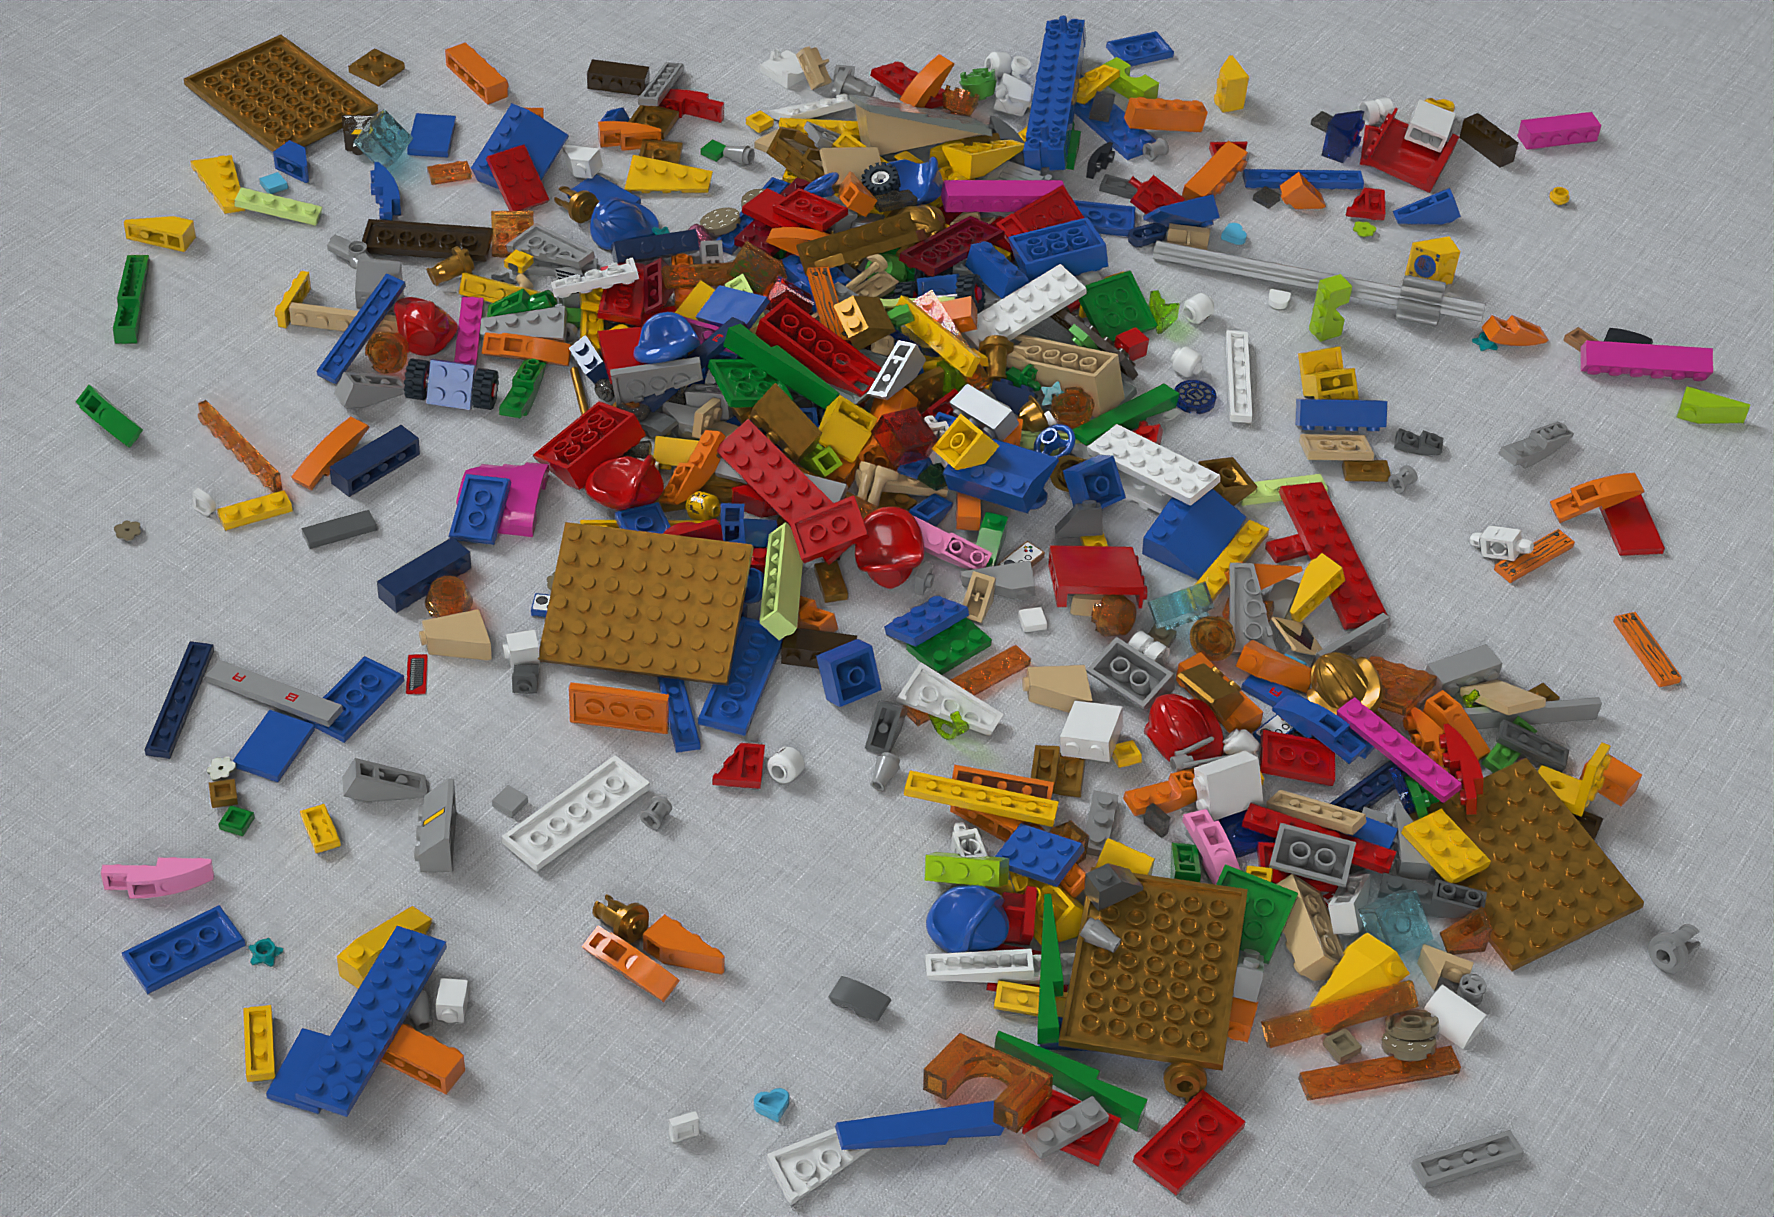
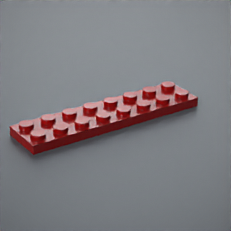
(773, 476)
(1324, 533)

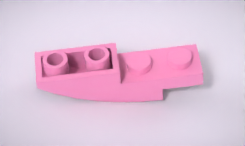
(952, 547)
(1211, 843)
(166, 878)

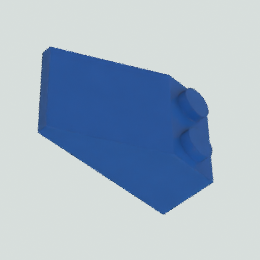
(1193, 212)

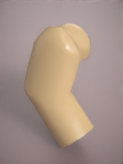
(523, 281)

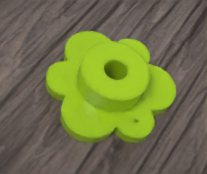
(1364, 229)

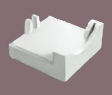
(783, 68)

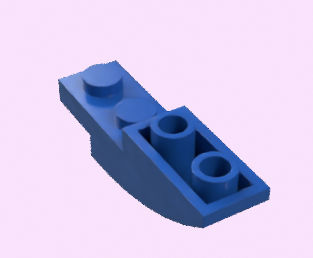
(385, 192)
(1321, 723)

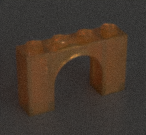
(968, 1059)

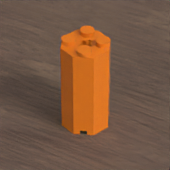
(899, 401)

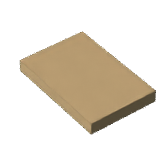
(848, 159)
(1336, 447)
(1504, 697)

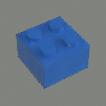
(1095, 480)
(849, 672)

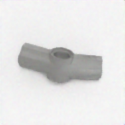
(348, 250)

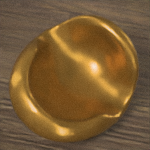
(924, 217)
(1340, 678)

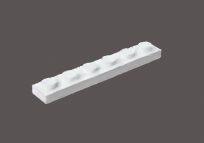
(1238, 376)

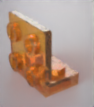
(506, 227)

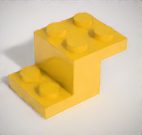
(1325, 377)

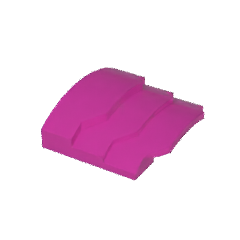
(520, 508)

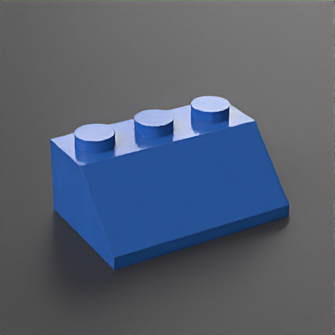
(995, 269)

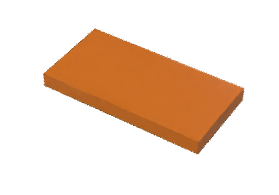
(619, 708)

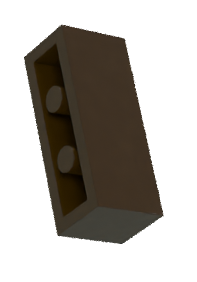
(617, 77)
(1488, 140)
(806, 644)

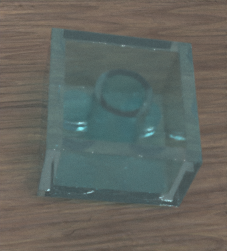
(383, 139)
(1181, 606)
(1397, 921)

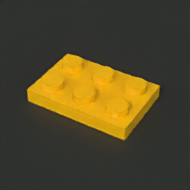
(1445, 847)

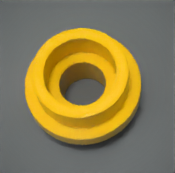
(1559, 195)

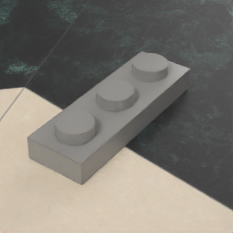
(1100, 820)
(1066, 1127)

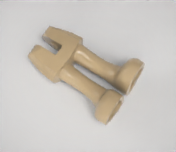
(882, 476)

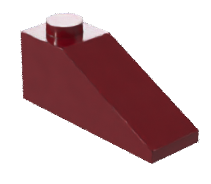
(654, 287)

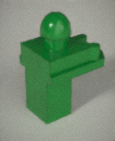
(1025, 377)

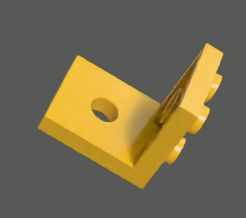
(1578, 793)

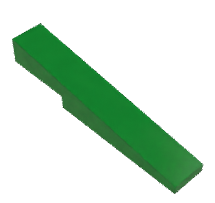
(130, 299)
(779, 365)
(1129, 414)
(1050, 978)
(1077, 1079)

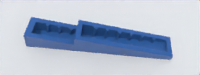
(919, 1127)

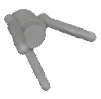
(1183, 762)

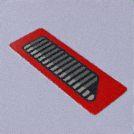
(416, 674)

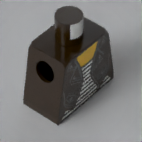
(352, 127)

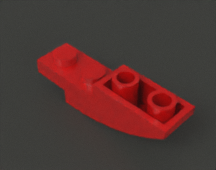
(694, 104)
(1463, 766)

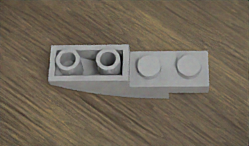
(1537, 446)

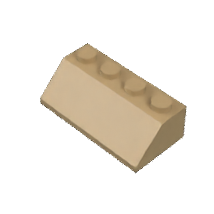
(1311, 932)

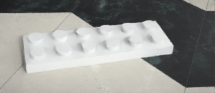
(1027, 306)
(1155, 464)
(575, 813)

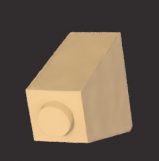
(457, 636)
(1057, 686)

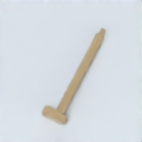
(878, 264)

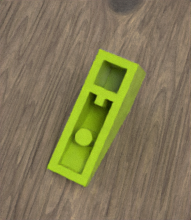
(1710, 408)

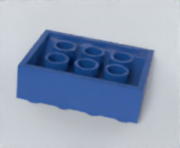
(518, 128)
(1071, 244)
(1008, 478)
(1192, 535)

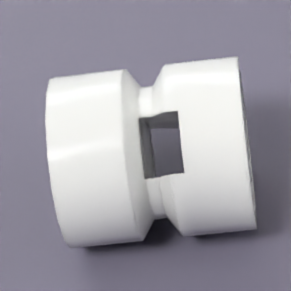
(1376, 110)
(1147, 646)

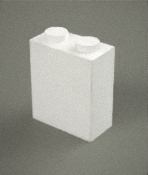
(1429, 126)
(1091, 731)
(1228, 785)

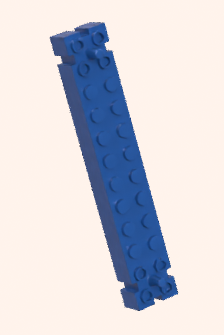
(1055, 95)

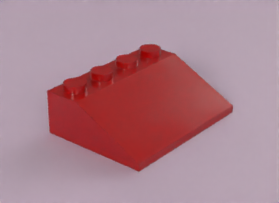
(590, 440)

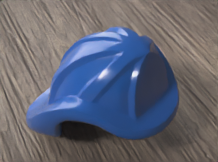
(921, 179)
(620, 220)
(665, 339)
(968, 920)

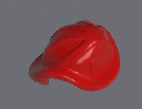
(424, 325)
(625, 483)
(893, 546)
(1182, 722)

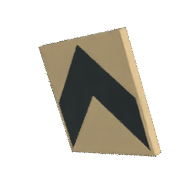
(1297, 636)

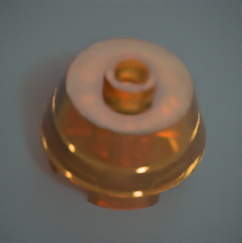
(959, 101)
(387, 352)
(1072, 407)
(447, 597)
(1114, 615)
(1213, 638)

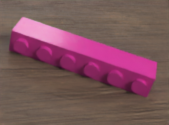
(993, 194)
(1646, 359)

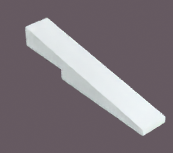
(990, 966)

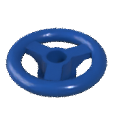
(822, 185)
(1052, 440)

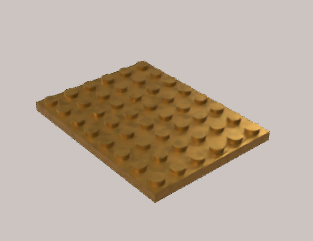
(279, 94)
(646, 603)
(1545, 870)
(1169, 979)

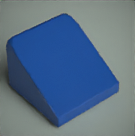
(616, 115)

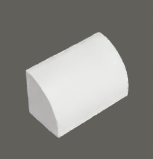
(1457, 1017)

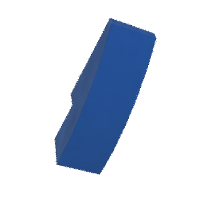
(932, 509)

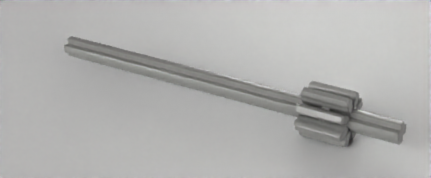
(1416, 301)

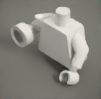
(1014, 92)

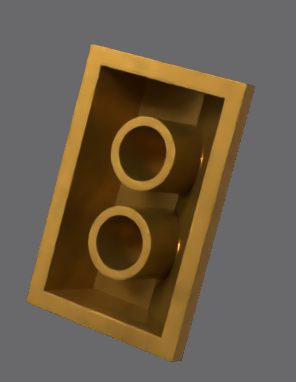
(785, 424)

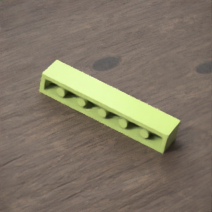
(781, 583)

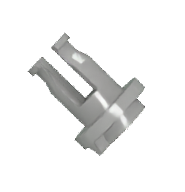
(851, 85)
(1672, 950)

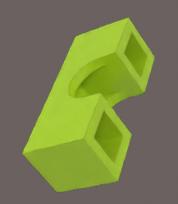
(1132, 86)
(1325, 319)
(966, 870)

